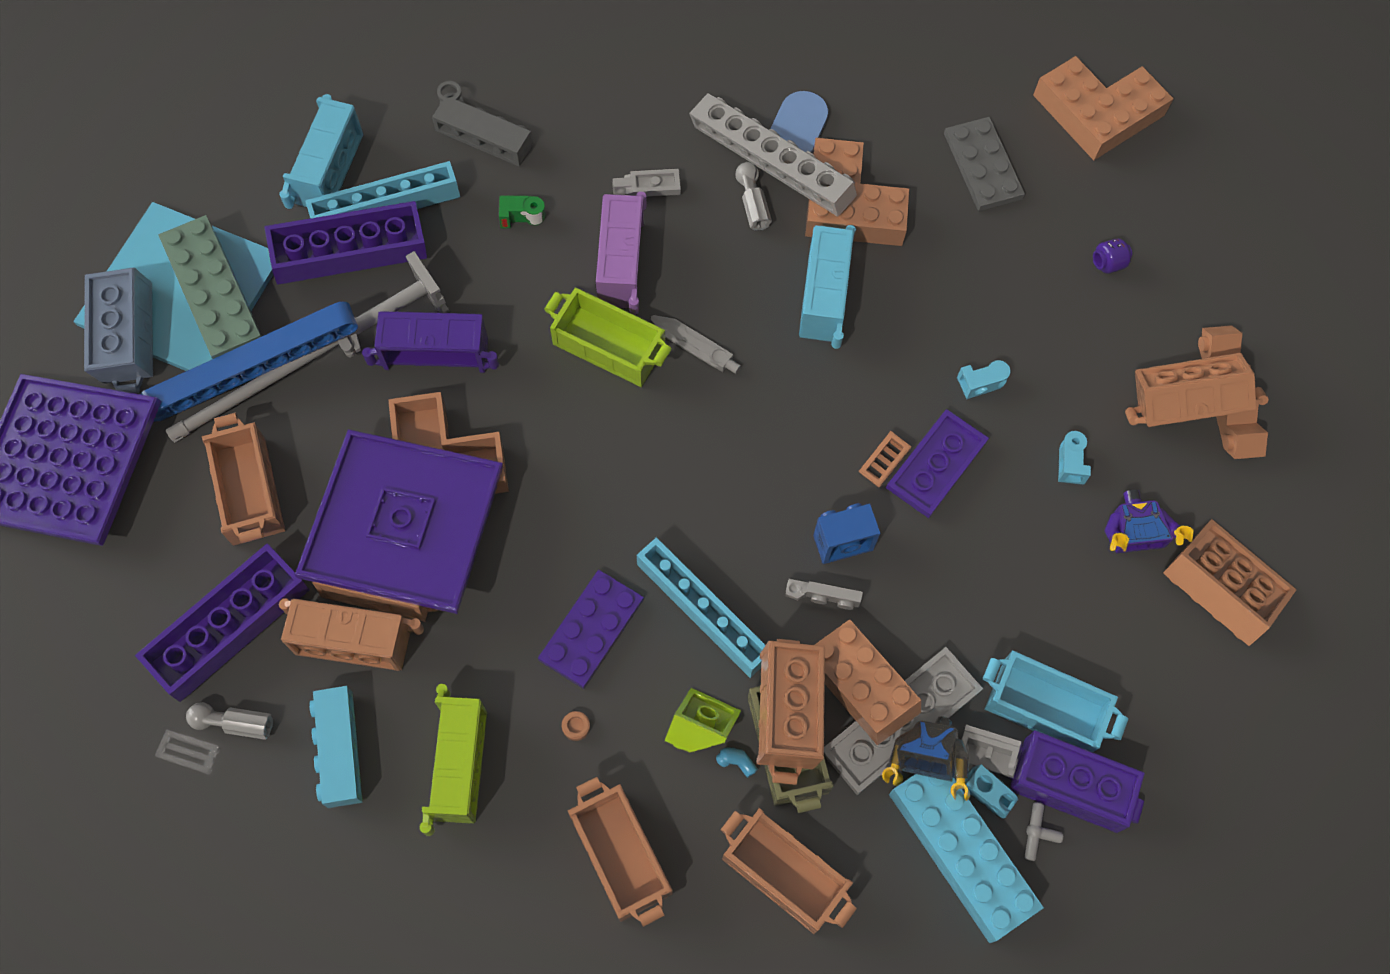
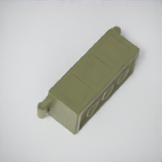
(810, 781)

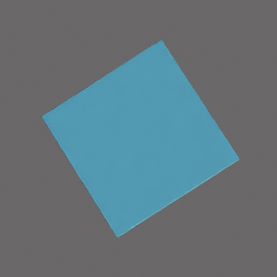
(173, 324)

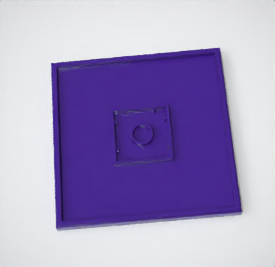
(400, 521)

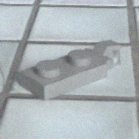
(649, 181)
(822, 593)

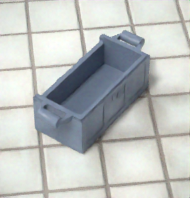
(118, 328)

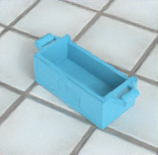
(325, 153)
(827, 284)
(1051, 702)

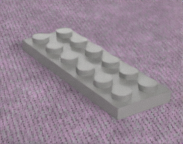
(943, 690)

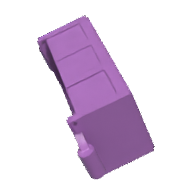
(619, 250)

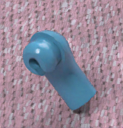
(737, 757)

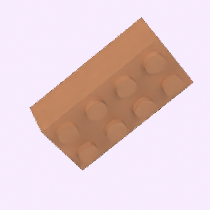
(867, 683)

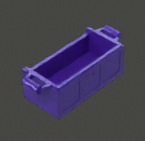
(431, 341)
(1078, 782)

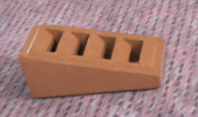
(896, 442)

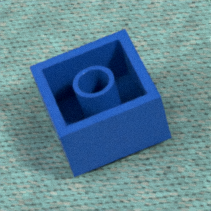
(846, 533)

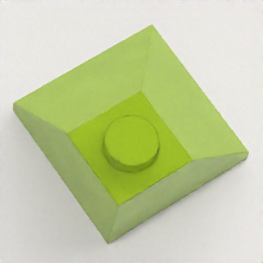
(701, 722)

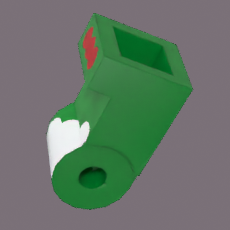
(521, 209)

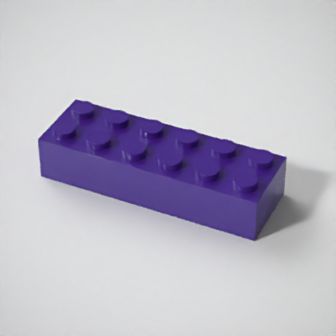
(344, 242)
(221, 623)

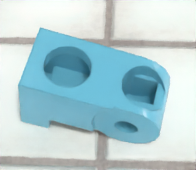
(984, 379)
(1071, 459)
(990, 791)

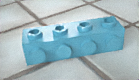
(336, 746)

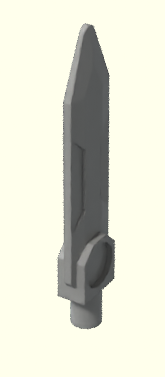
(696, 344)

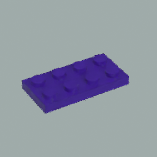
(937, 463)
(590, 629)

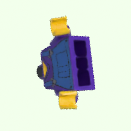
(1143, 526)

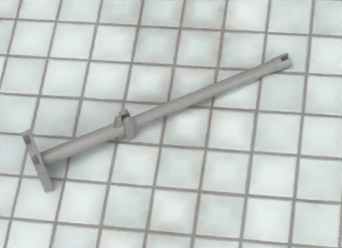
(424, 286)

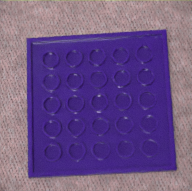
(69, 456)

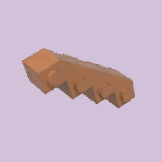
(1238, 431)

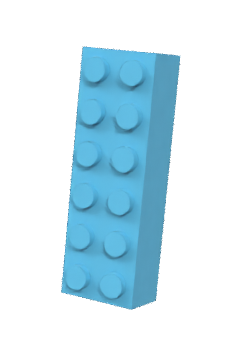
(967, 855)

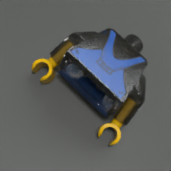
(931, 752)

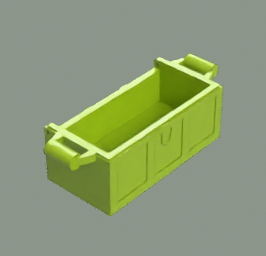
(607, 336)
(456, 761)

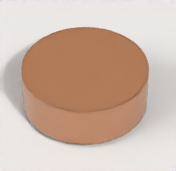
(576, 726)

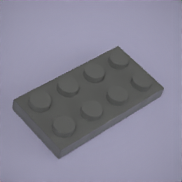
(984, 164)

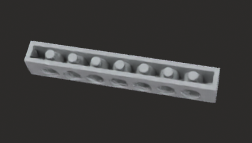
(774, 154)

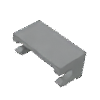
(992, 750)

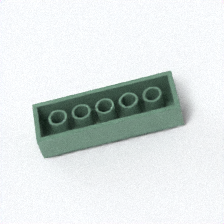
(210, 286)

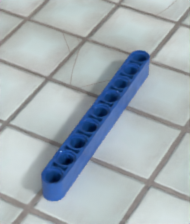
(253, 359)

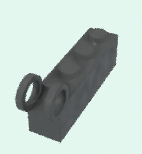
(480, 128)

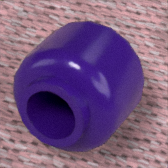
(1112, 256)

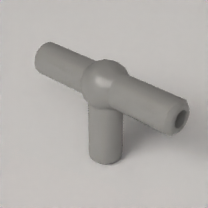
(1037, 832)

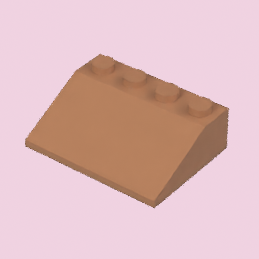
(1230, 582)

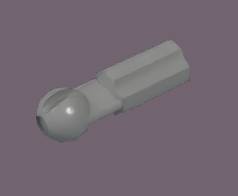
(753, 197)
(233, 721)

